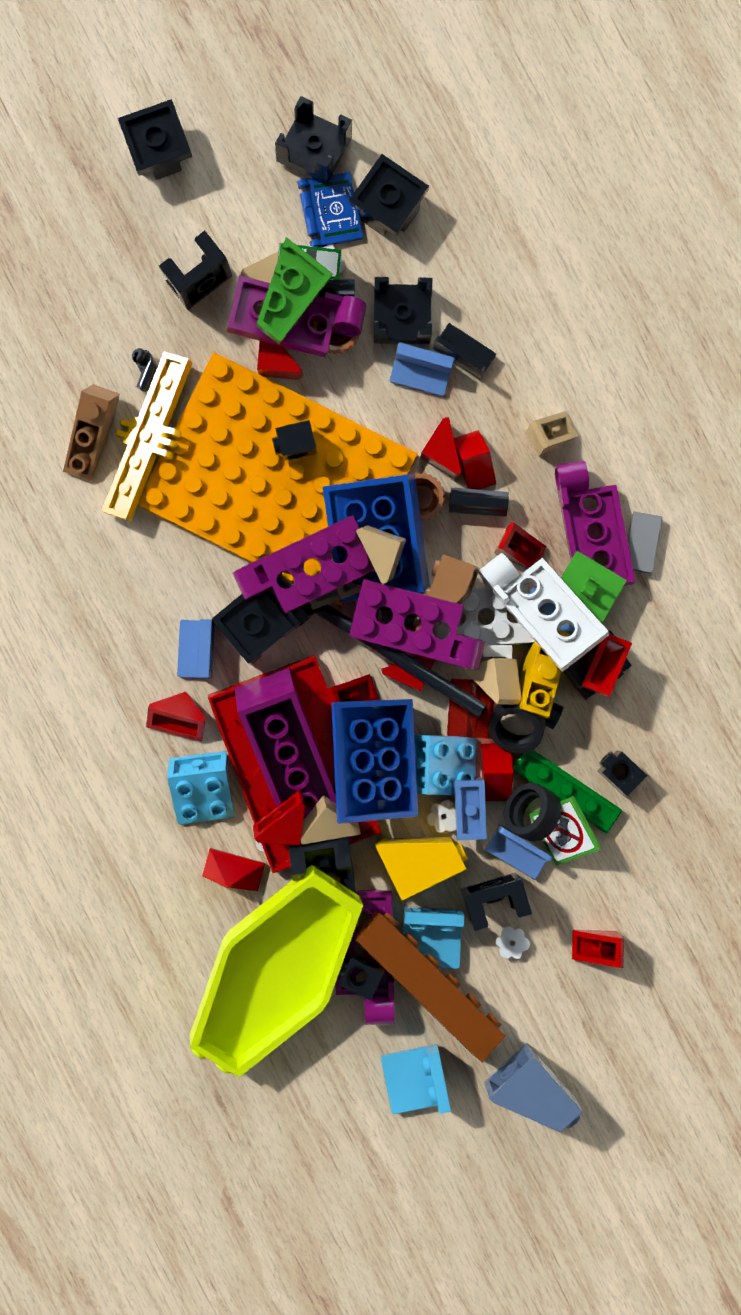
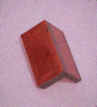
(463, 722)

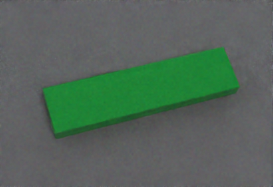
(541, 771)

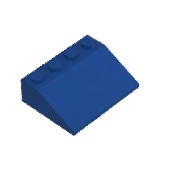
(388, 506)
(374, 760)

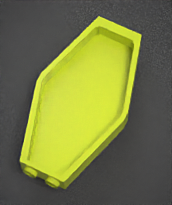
(275, 971)

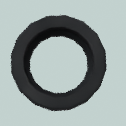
(512, 742)
(546, 820)

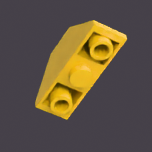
(539, 681)

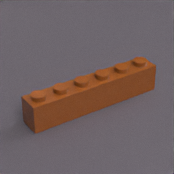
(429, 986)

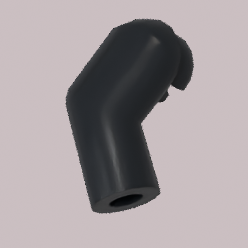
(147, 367)

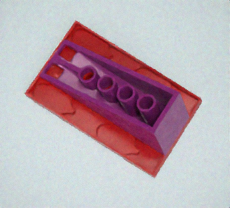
(281, 743)

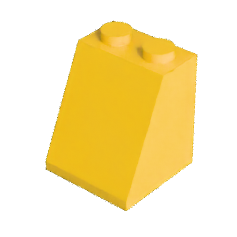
(420, 861)

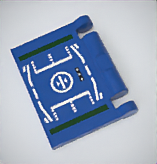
(329, 212)

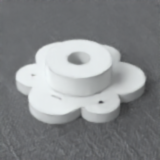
(434, 817)
(520, 942)

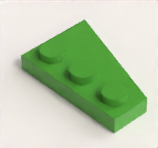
(291, 291)

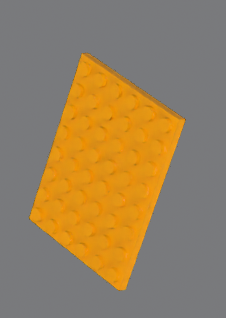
(233, 484)

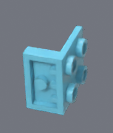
(442, 761)
(200, 787)
(436, 932)
(415, 1080)

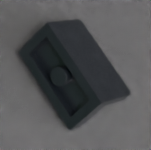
(466, 350)

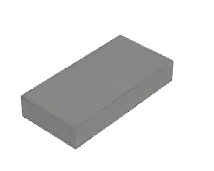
(643, 540)

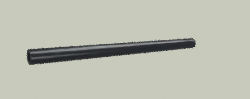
(408, 664)

